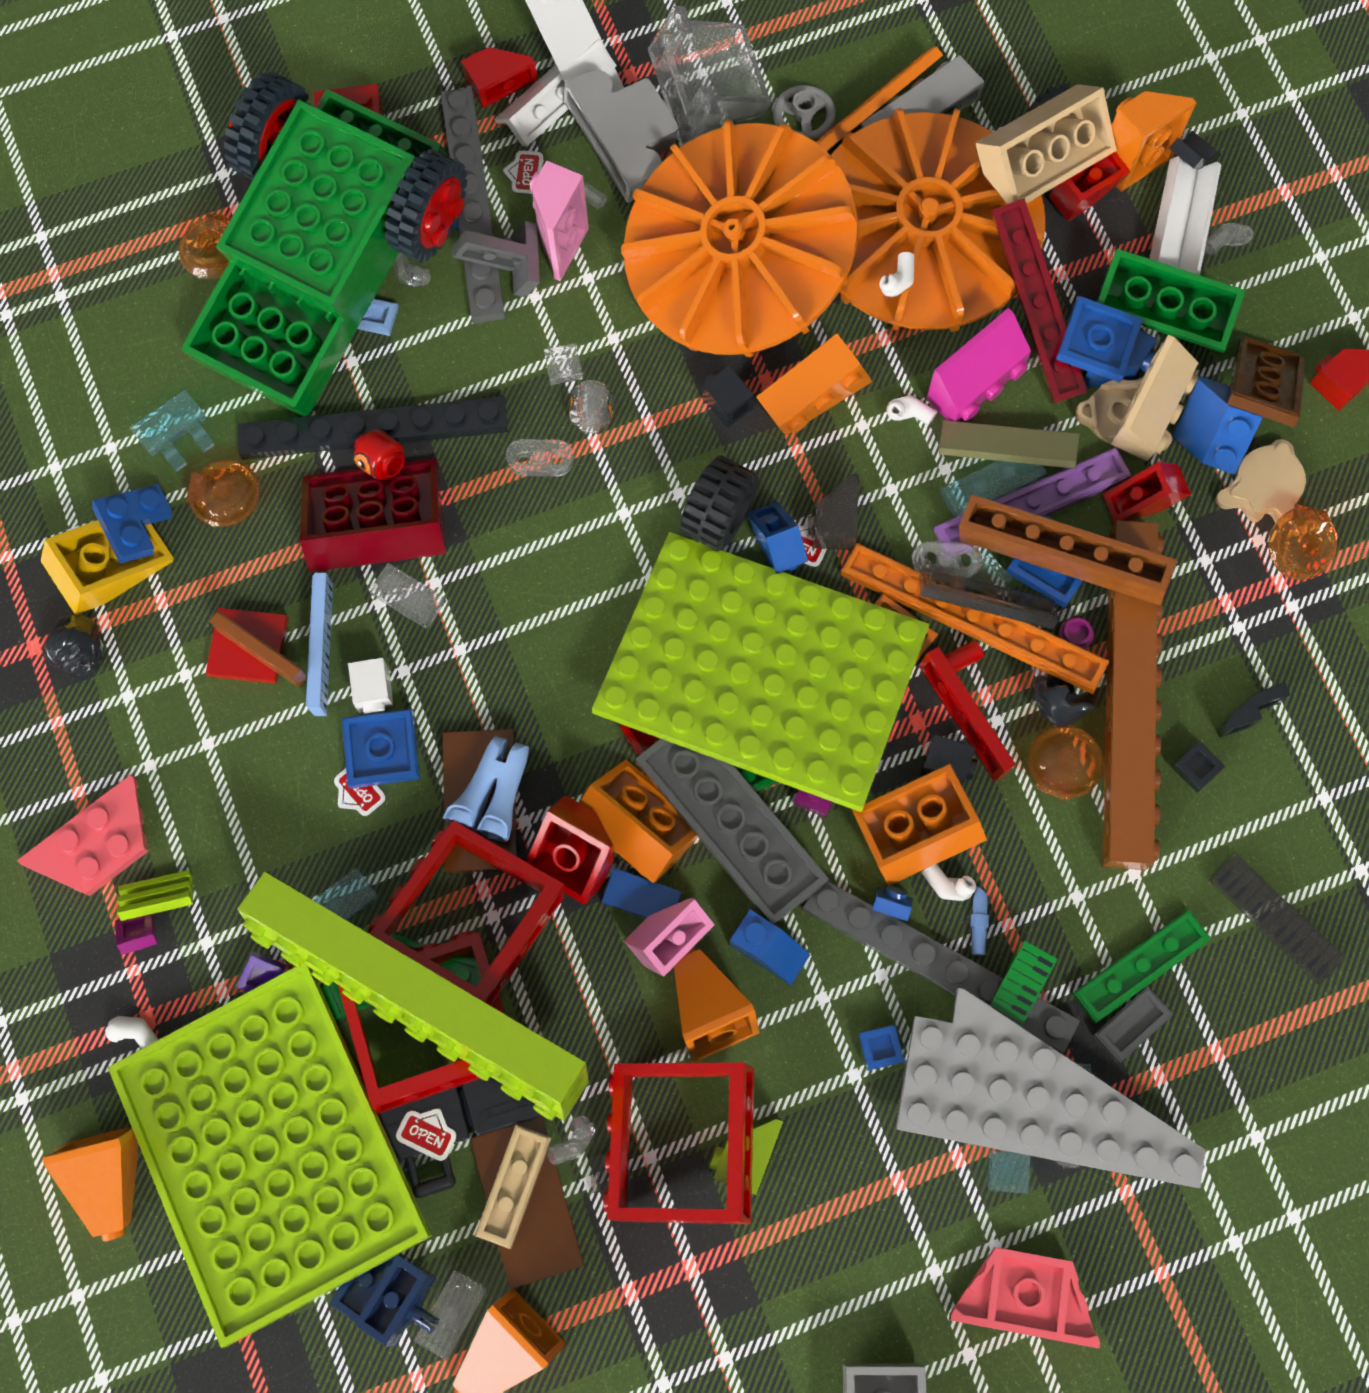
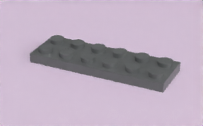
(735, 827)

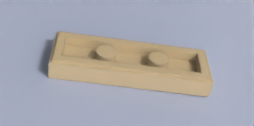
(513, 1187)

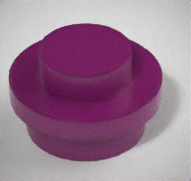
(1077, 632)

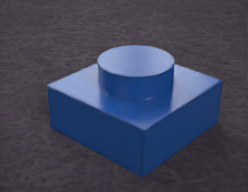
(893, 902)
(881, 1047)

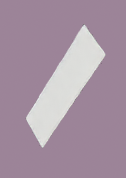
(568, 34)

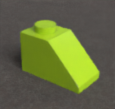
(763, 1143)

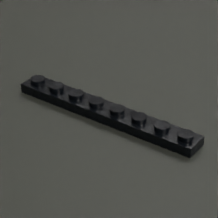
(343, 429)

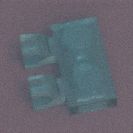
(170, 423)

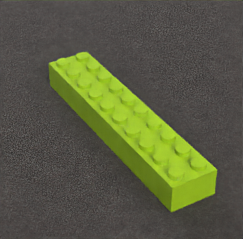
(415, 997)

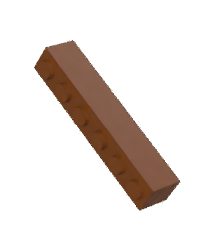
(1067, 549)

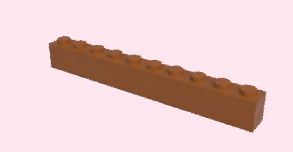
(1132, 718)

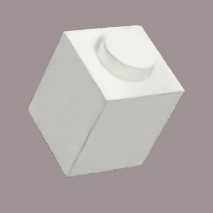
(370, 686)

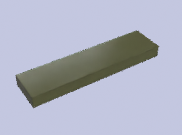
(1009, 444)

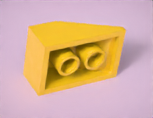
(88, 569)

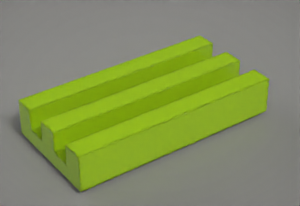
(154, 891)

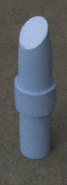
(979, 923)

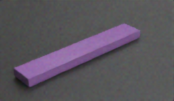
(1057, 490)

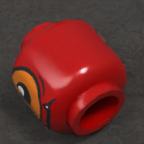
(379, 454)

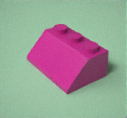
(979, 369)

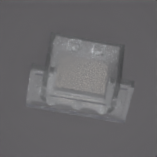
(707, 73)

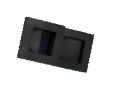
(1195, 151)
(1249, 713)

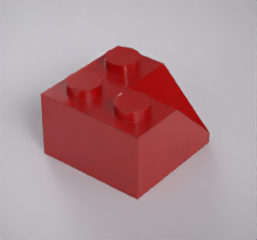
(573, 849)

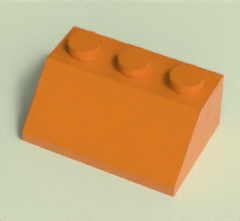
(1147, 129)
(639, 820)
(919, 825)

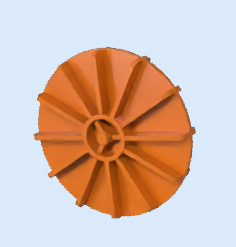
(926, 195)
(740, 238)

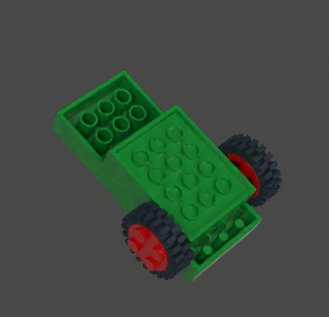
(315, 234)

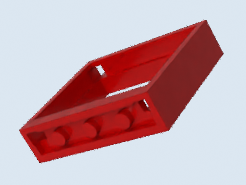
(522, 938)
(432, 1081)
(739, 1143)

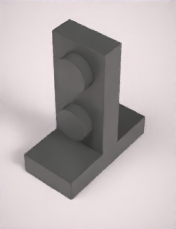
(512, 254)

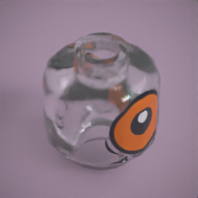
(591, 406)

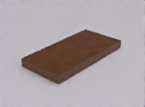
(1267, 381)
(460, 761)
(546, 1235)

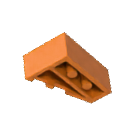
(814, 386)

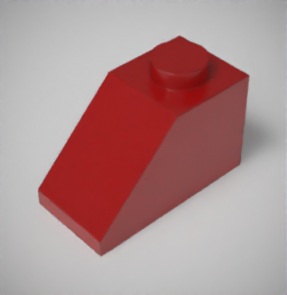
(497, 74)
(1088, 186)
(1342, 377)
(1147, 492)

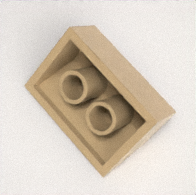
(1157, 401)

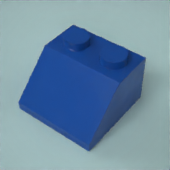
(1213, 429)

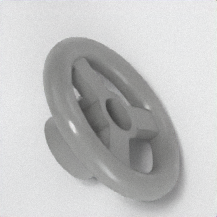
(806, 98)

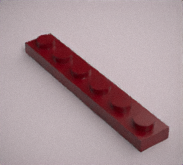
(1037, 297)

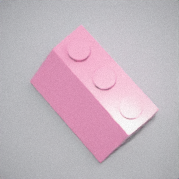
(559, 214)

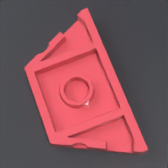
(95, 842)
(1027, 1297)

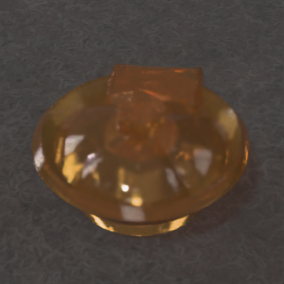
(199, 249)
(223, 493)
(1302, 542)
(1065, 762)

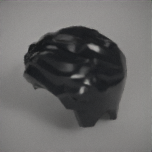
(74, 646)
(1060, 702)

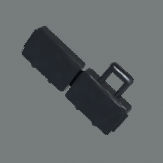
(478, 1104)

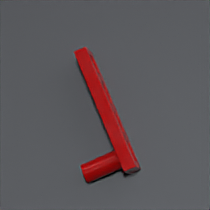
(942, 676)

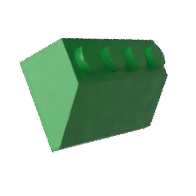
(1172, 299)

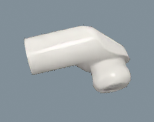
(902, 279)
(130, 1028)

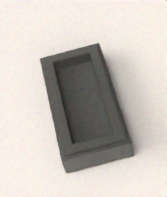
(1132, 1025)

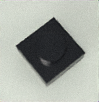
(1198, 766)

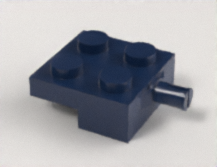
(387, 1299)

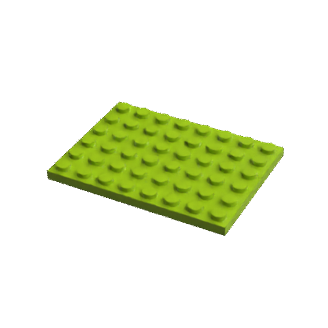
(762, 671)
(267, 1154)

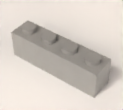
(949, 88)

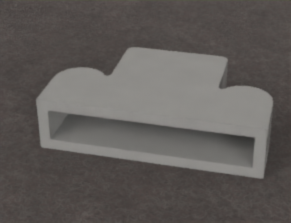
(622, 126)

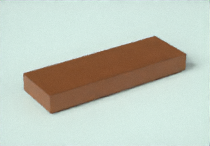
(258, 649)

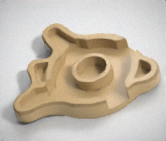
(1107, 407)
(1266, 482)

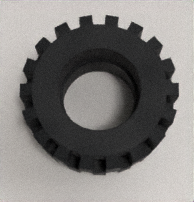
(719, 502)

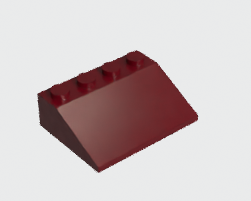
(366, 520)

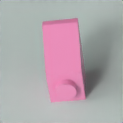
(669, 935)

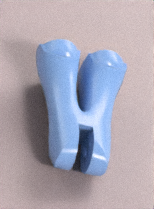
(469, 807)

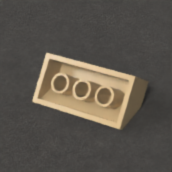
(1048, 144)

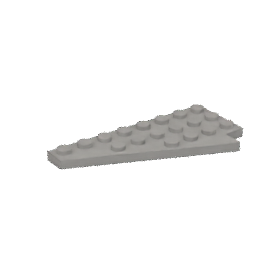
(1011, 1092)

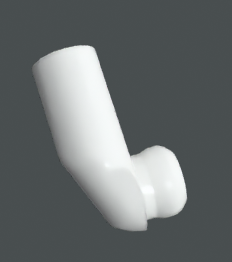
(910, 407)
(949, 888)

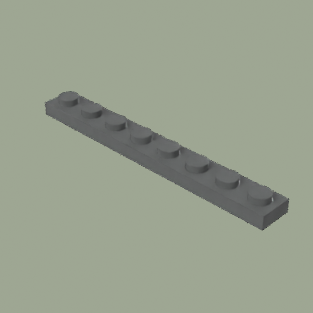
(465, 147)
(929, 958)

